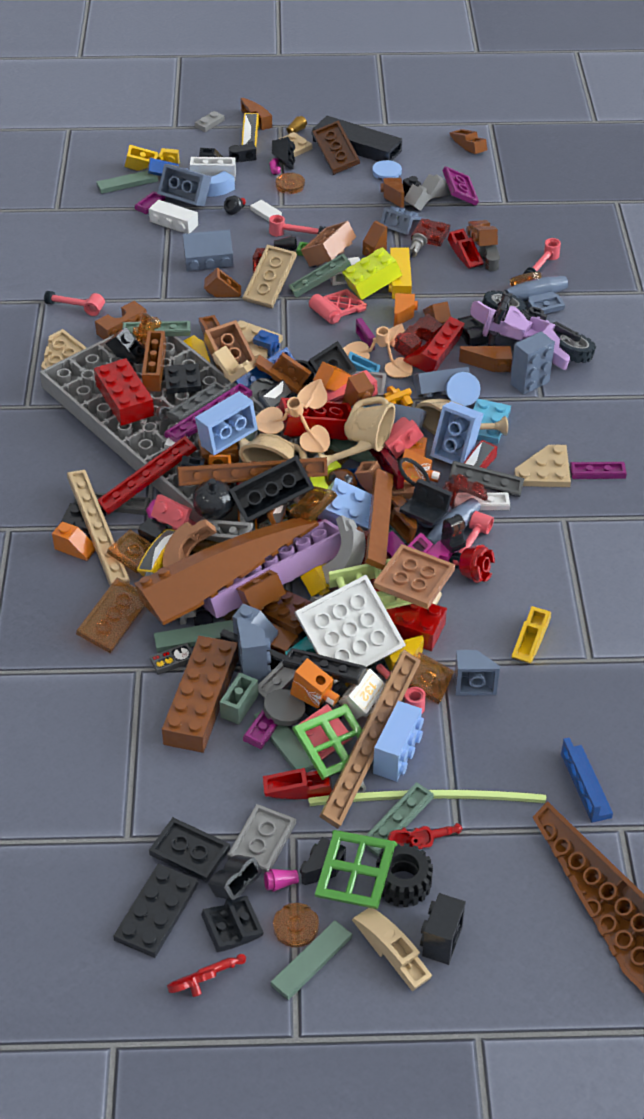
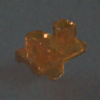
(147, 324)

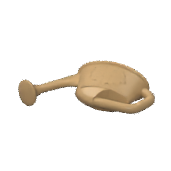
(433, 408)
(366, 426)
(268, 448)

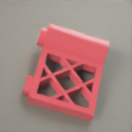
(331, 310)

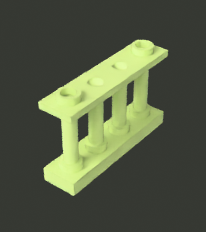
(347, 575)

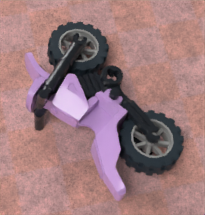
(508, 316)

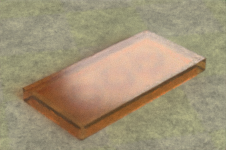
(111, 616)

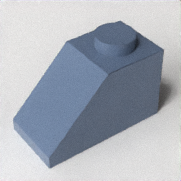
(256, 617)

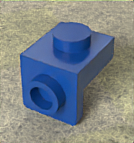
(267, 340)

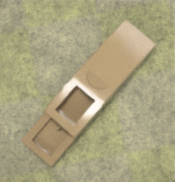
(394, 945)

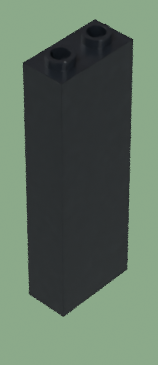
(366, 141)

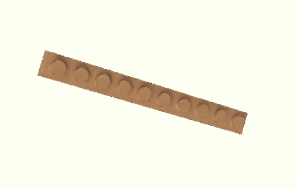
(363, 750)

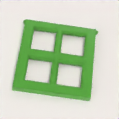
(335, 741)
(355, 868)

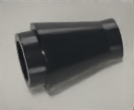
(287, 243)

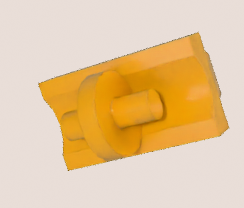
(399, 397)

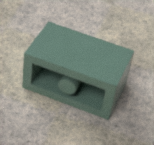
(239, 698)

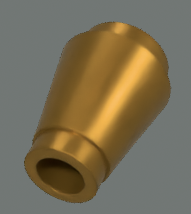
(297, 125)

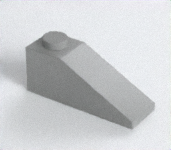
(228, 529)

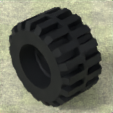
(412, 889)

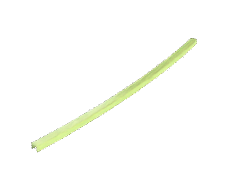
(441, 794)

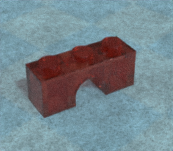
(411, 340)

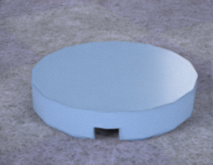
(386, 169)
(463, 388)

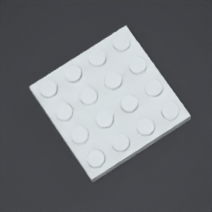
(351, 625)

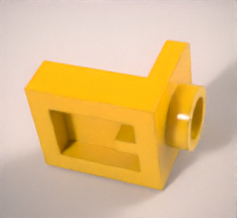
(169, 155)

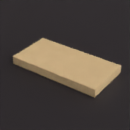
(269, 276)

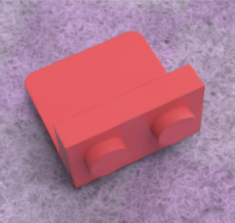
(403, 435)
(171, 512)

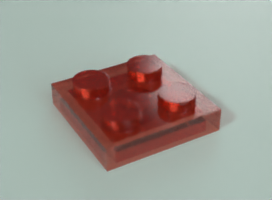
(433, 231)

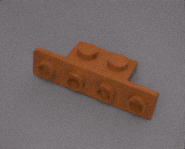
(285, 368)

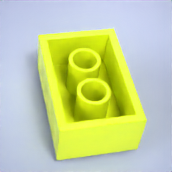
(372, 273)

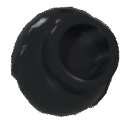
(234, 204)

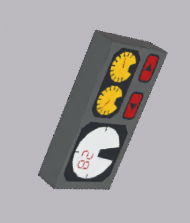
(171, 658)

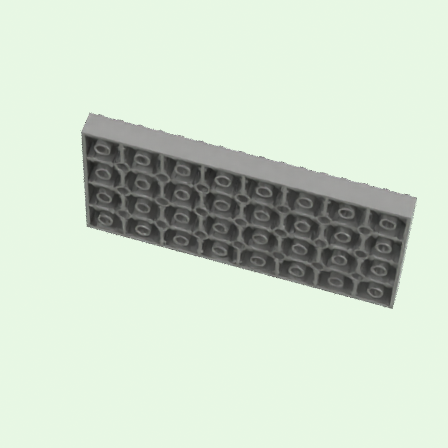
(141, 441)

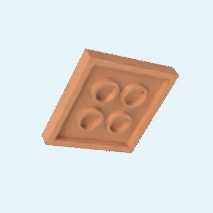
(414, 576)

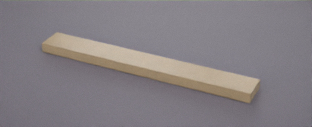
(96, 525)

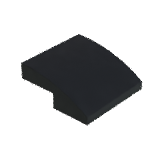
(232, 924)

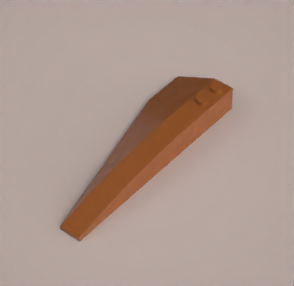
(188, 582)
(603, 889)

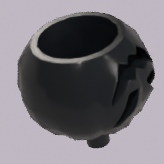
(213, 500)

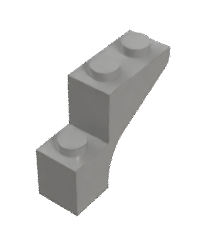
(431, 188)

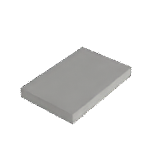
(263, 836)

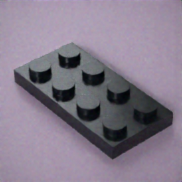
(156, 910)

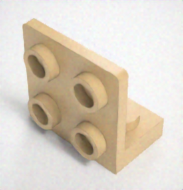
(229, 365)

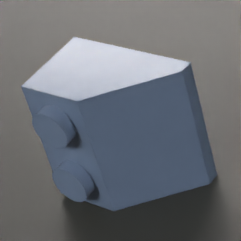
(475, 674)

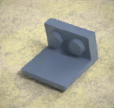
(399, 219)

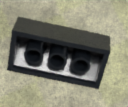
(271, 489)

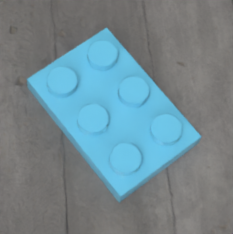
(493, 413)

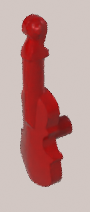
(422, 836)
(203, 974)

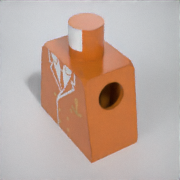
(413, 472)
(313, 685)

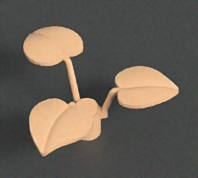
(384, 337)
(312, 396)

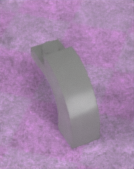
(351, 549)

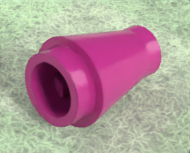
(278, 879)

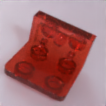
(461, 482)

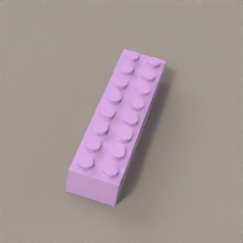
(291, 562)

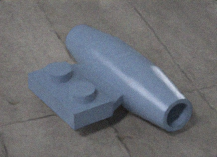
(541, 292)
(465, 509)

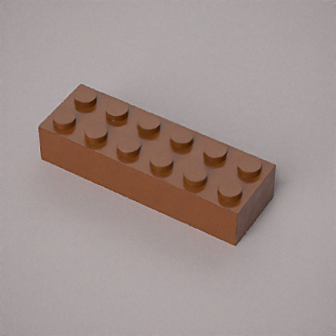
(200, 693)

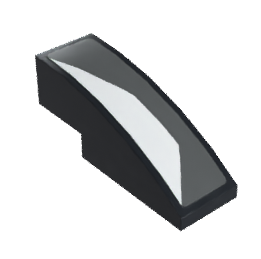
(272, 397)

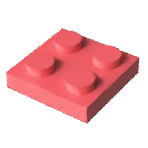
(317, 735)

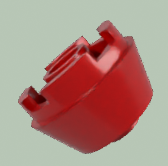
(476, 563)

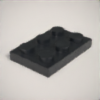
(189, 849)

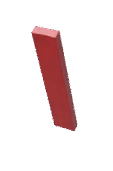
(146, 475)

